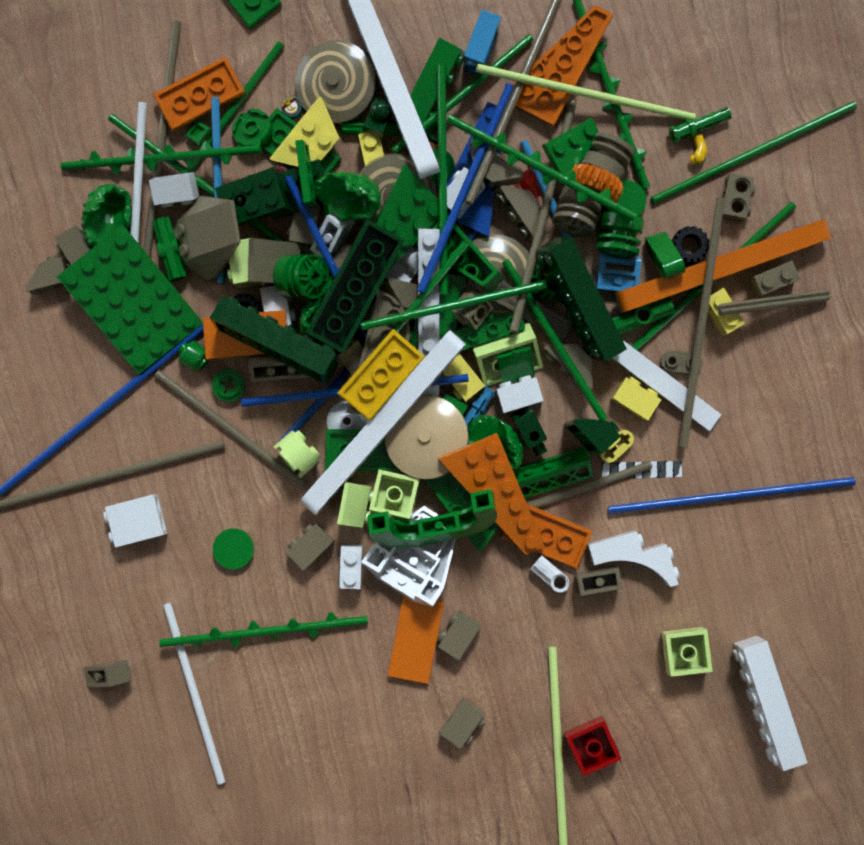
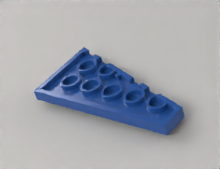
(478, 215)

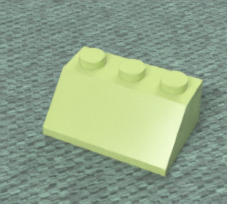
(487, 353)

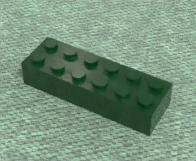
(354, 286)
(580, 298)
(274, 340)

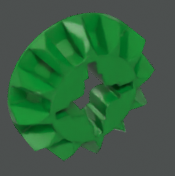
(226, 375)

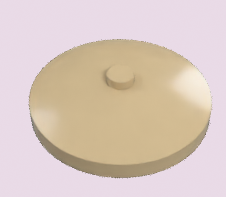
(424, 434)

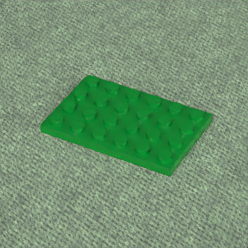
(130, 299)

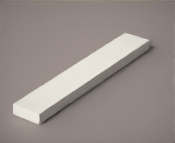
(665, 386)

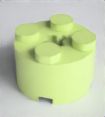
(297, 453)

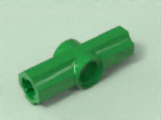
(168, 249)
(654, 310)

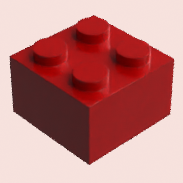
(592, 745)

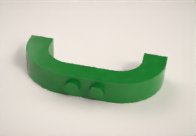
(435, 529)

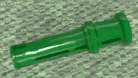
(690, 128)

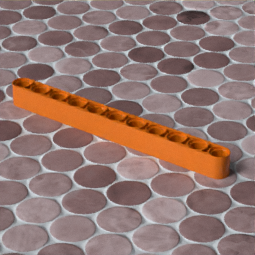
(725, 265)

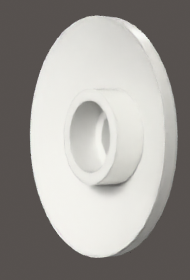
(337, 415)

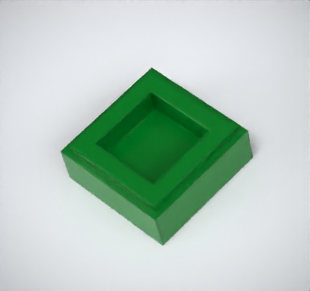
(199, 133)

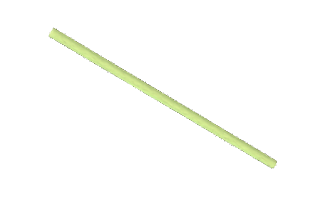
(584, 92)
(557, 740)

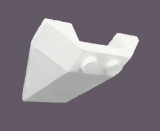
(413, 571)

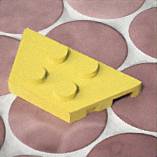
(316, 130)

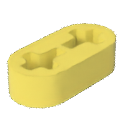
(619, 449)

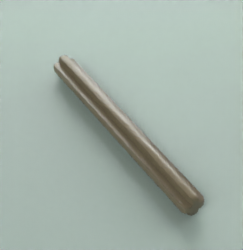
(773, 302)

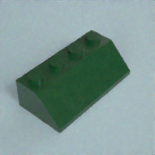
(594, 434)

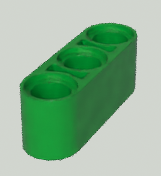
(665, 255)

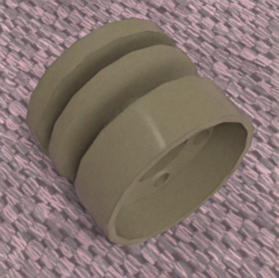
(609, 153)
(576, 217)

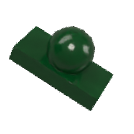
(378, 117)

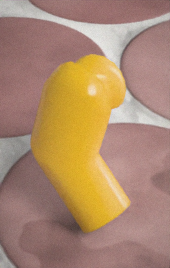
(701, 150)

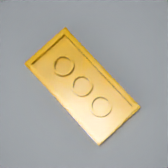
(381, 374)

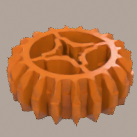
(598, 179)

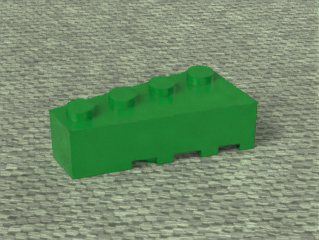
(425, 90)
(473, 262)

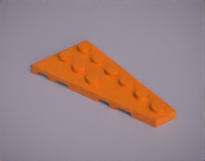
(563, 64)
(485, 467)

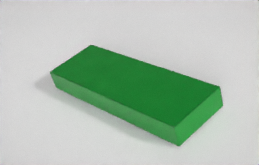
(305, 171)

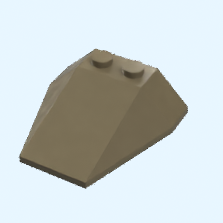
(208, 235)

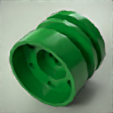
(619, 239)
(301, 276)

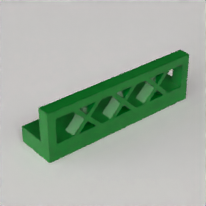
(550, 469)

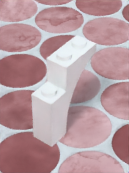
(628, 548)

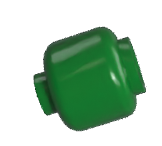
(193, 356)

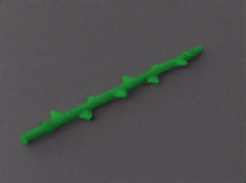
(622, 118)
(168, 155)
(534, 161)
(254, 630)

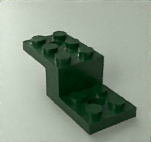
(267, 193)

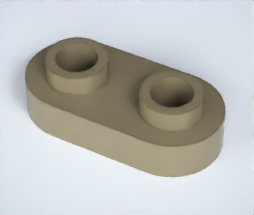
(681, 362)

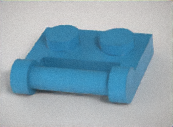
(615, 279)

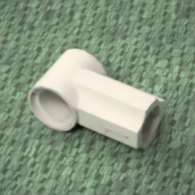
(548, 573)

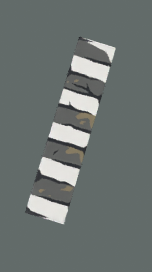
(659, 469)

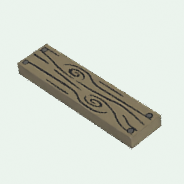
(558, 323)

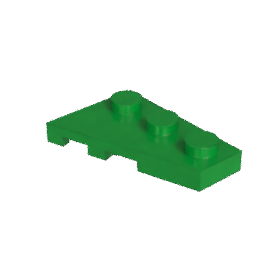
(571, 146)

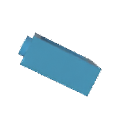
(481, 41)

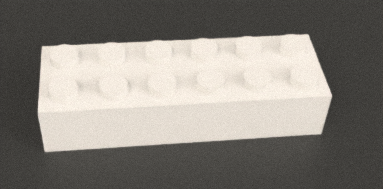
(769, 703)

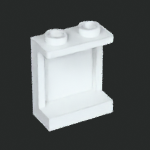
(135, 520)

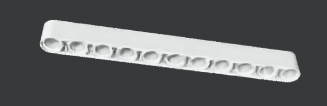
(394, 88)
(383, 422)

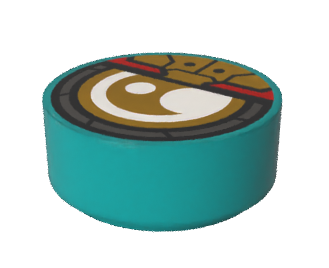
(291, 107)

